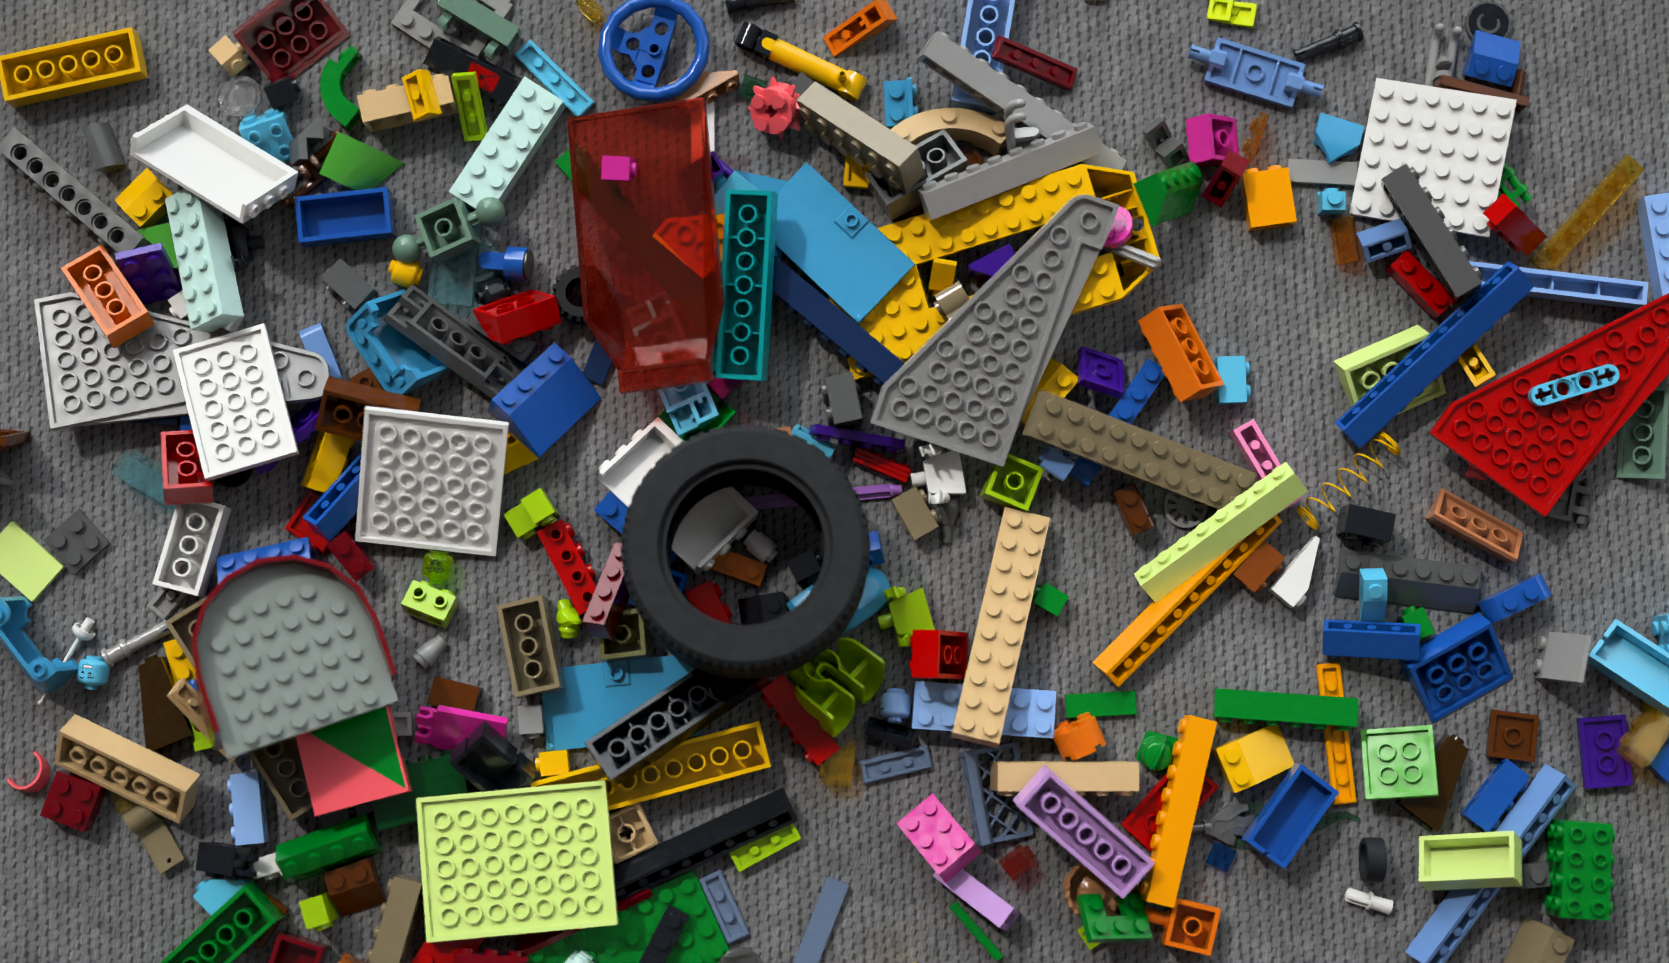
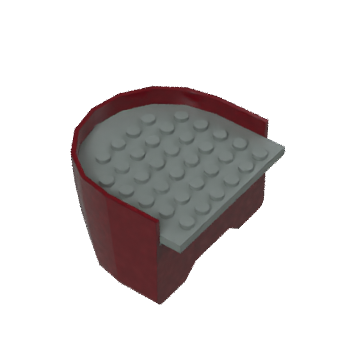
(287, 653)

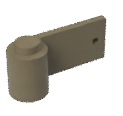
(155, 837)

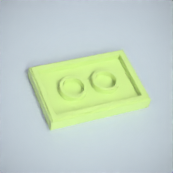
(26, 562)

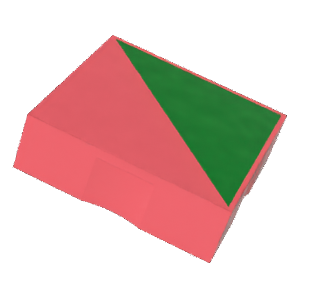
(353, 762)

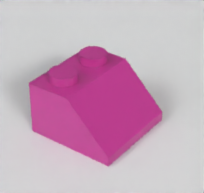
(1211, 138)

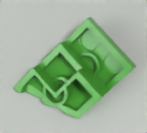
(357, 164)

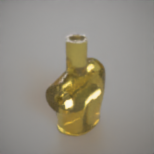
(591, 10)

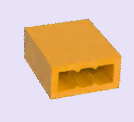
(1267, 198)

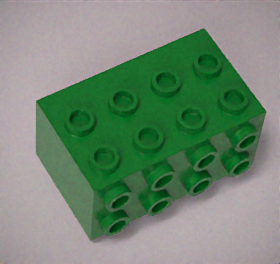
(1579, 869)

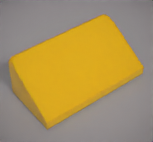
(421, 95)

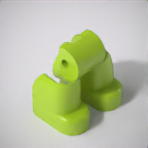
(825, 698)

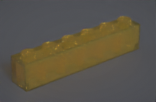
(1587, 214)

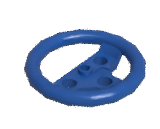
(617, 39)

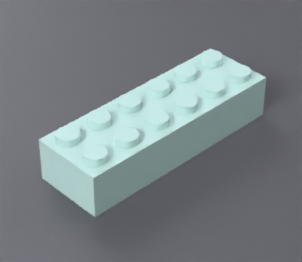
(509, 144)
(203, 262)

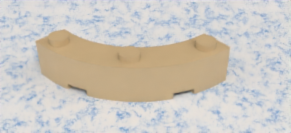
(960, 124)

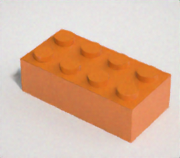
(107, 296)
(1180, 352)

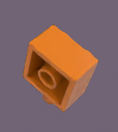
(1187, 925)

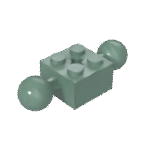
(441, 241)

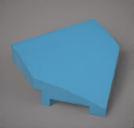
(1337, 136)

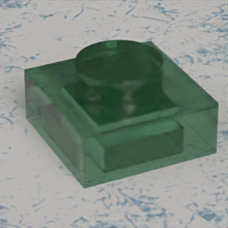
(746, 91)

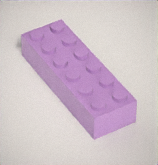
(1083, 831)

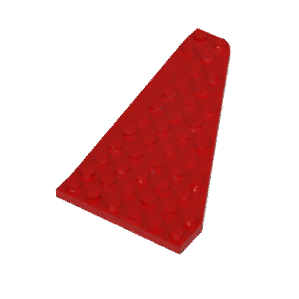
(1545, 448)

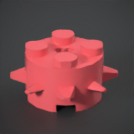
(775, 108)

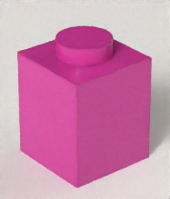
(619, 168)

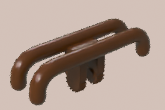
(311, 170)

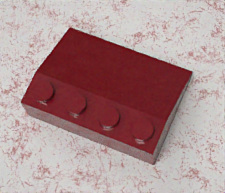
(290, 36)

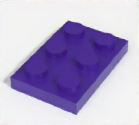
(150, 273)
(1598, 755)

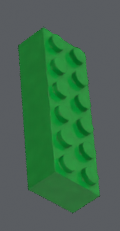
(230, 929)

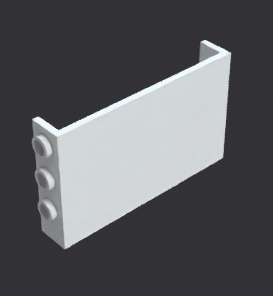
(213, 163)
(707, 526)

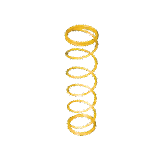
(1312, 521)

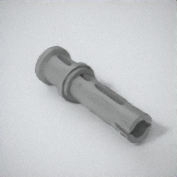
(126, 648)

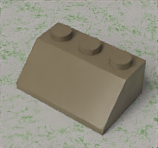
(1538, 944)

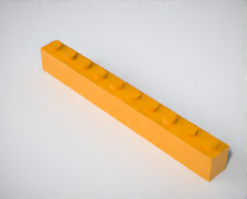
(1166, 615)

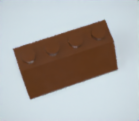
(345, 403)

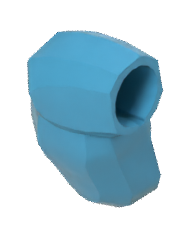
(870, 604)

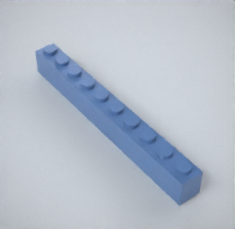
(1464, 906)

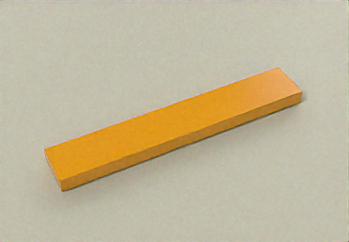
(1336, 741)

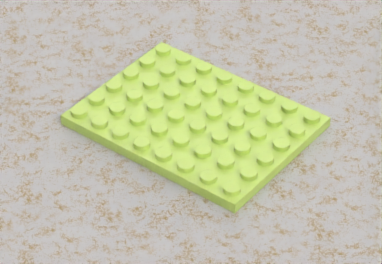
(516, 861)

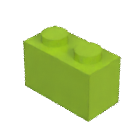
(318, 912)

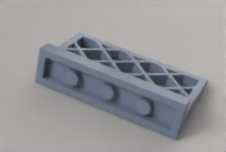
(977, 800)

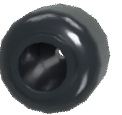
(491, 291)

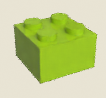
(1012, 484)

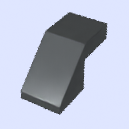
(310, 135)
(1164, 144)

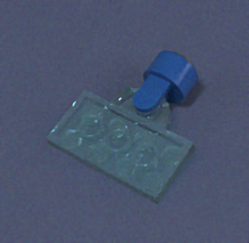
(456, 278)

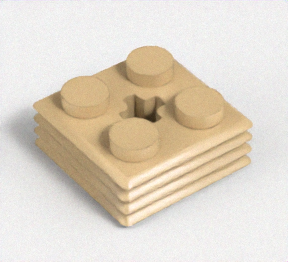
(641, 838)

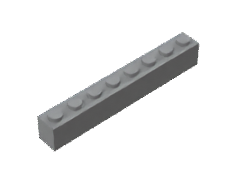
(1009, 170)

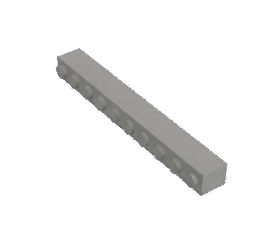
(996, 91)

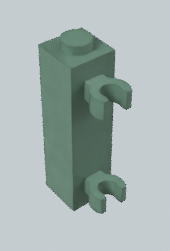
(482, 21)

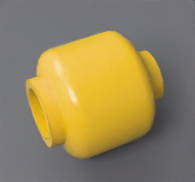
(405, 274)

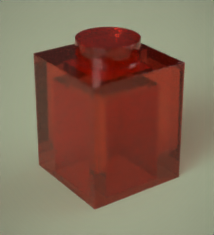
(1017, 861)

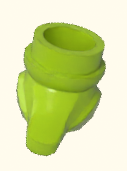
(567, 619)

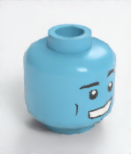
(93, 672)

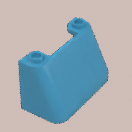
(390, 355)
(41, 672)

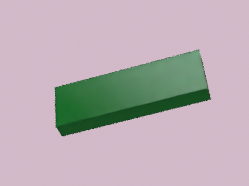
(1101, 703)
(975, 930)

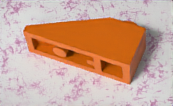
(860, 27)

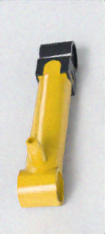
(770, 47)

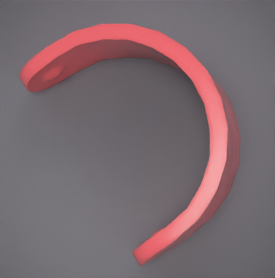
(41, 779)

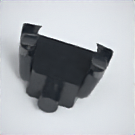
(241, 243)

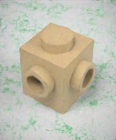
(230, 55)

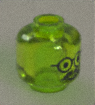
(437, 566)

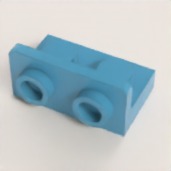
(899, 101)

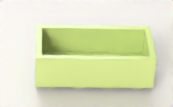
(1470, 861)

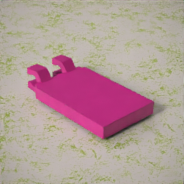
(452, 725)

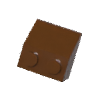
(355, 886)

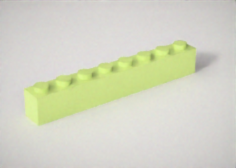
(1220, 532)

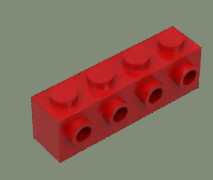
(569, 563)

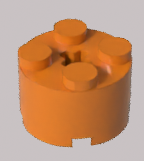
(1078, 737)

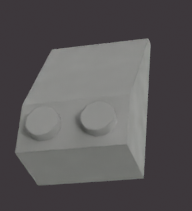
(1562, 657)

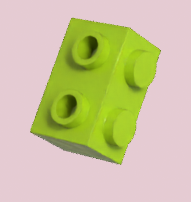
(429, 603)

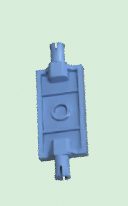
(1254, 73)

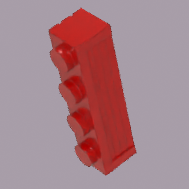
(882, 465)

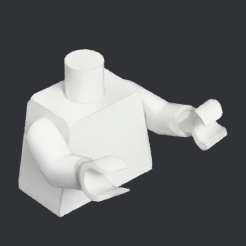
(940, 474)

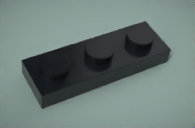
(665, 935)

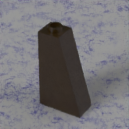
(161, 717)
(1449, 760)

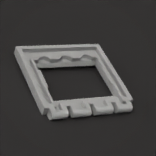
(425, 31)

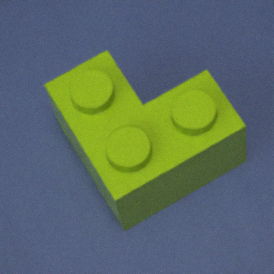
(531, 514)

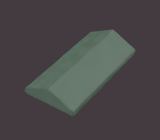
(1645, 439)

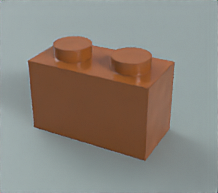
(1258, 567)

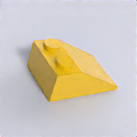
(1253, 758)

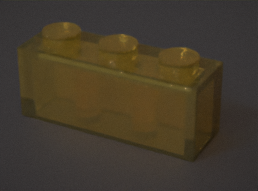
(1645, 738)

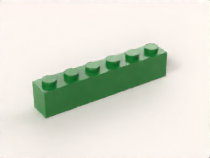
(1286, 708)

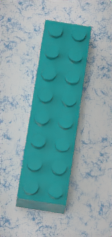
(747, 284)

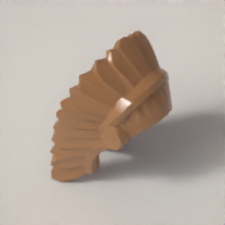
(1084, 881)

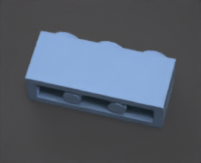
(248, 808)

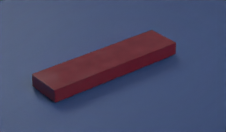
(1033, 63)

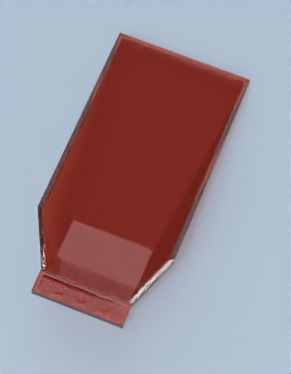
(649, 243)

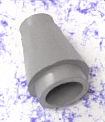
(430, 651)

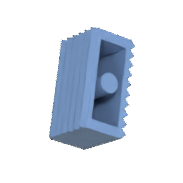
(1384, 240)
(1056, 462)

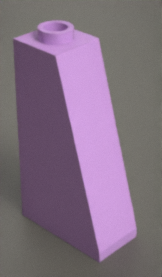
(982, 899)

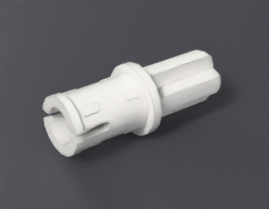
(1369, 900)

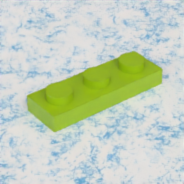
(469, 106)
(764, 847)

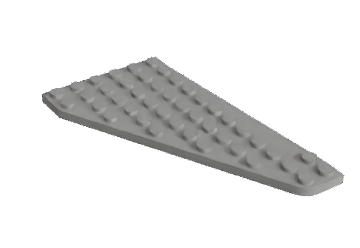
(988, 358)
(140, 378)

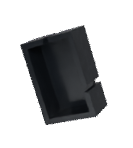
(491, 761)

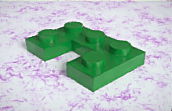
(1100, 928)

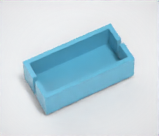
(1633, 664)

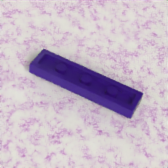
(866, 440)

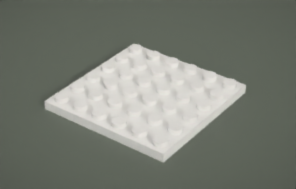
(1450, 140)
(431, 481)

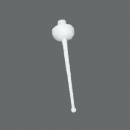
(81, 632)

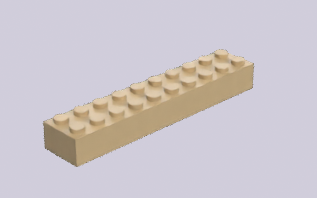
(1000, 627)

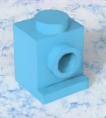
(1331, 202)

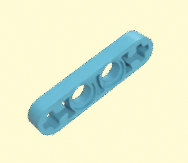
(1574, 387)

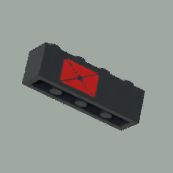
(492, 80)

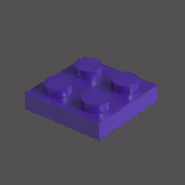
(1100, 372)

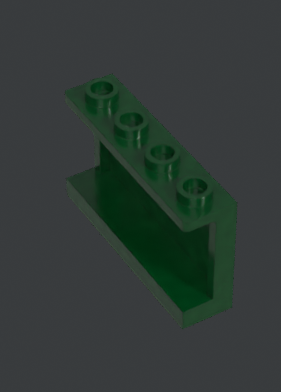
(427, 779)

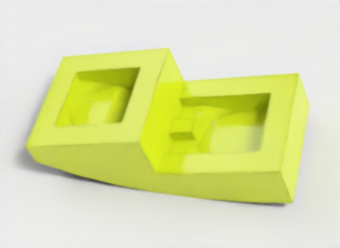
(1232, 13)

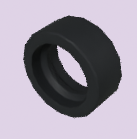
(1372, 860)

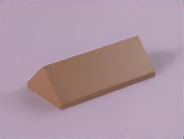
(1475, 526)

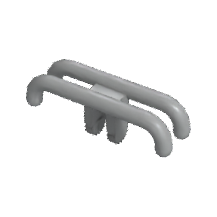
(1445, 64)
(1018, 136)

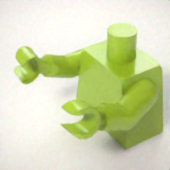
(906, 613)

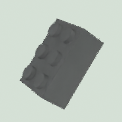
(843, 401)

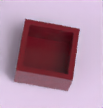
(73, 801)
(297, 949)

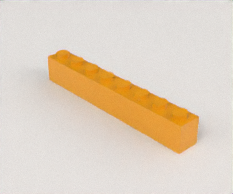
(1178, 810)

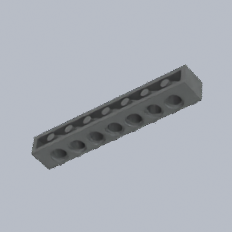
(17, 144)

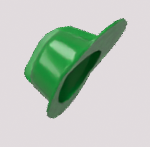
(1156, 752)

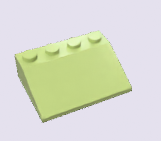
(1367, 366)

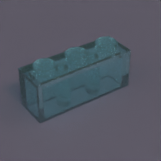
(141, 474)

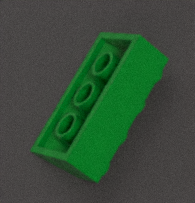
(1169, 192)
(327, 849)

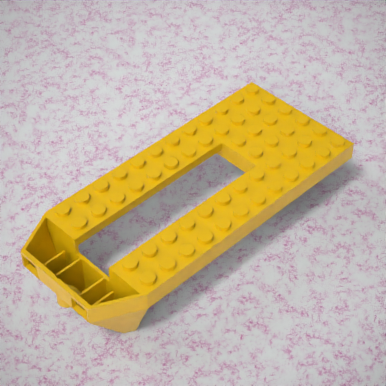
(904, 317)

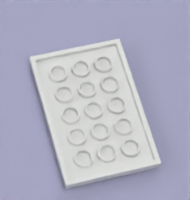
(235, 402)

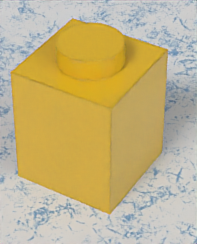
(553, 762)

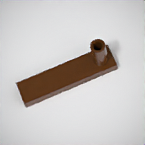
(1514, 91)

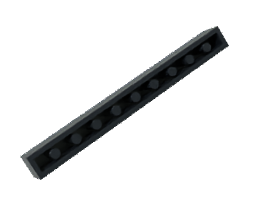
(703, 844)

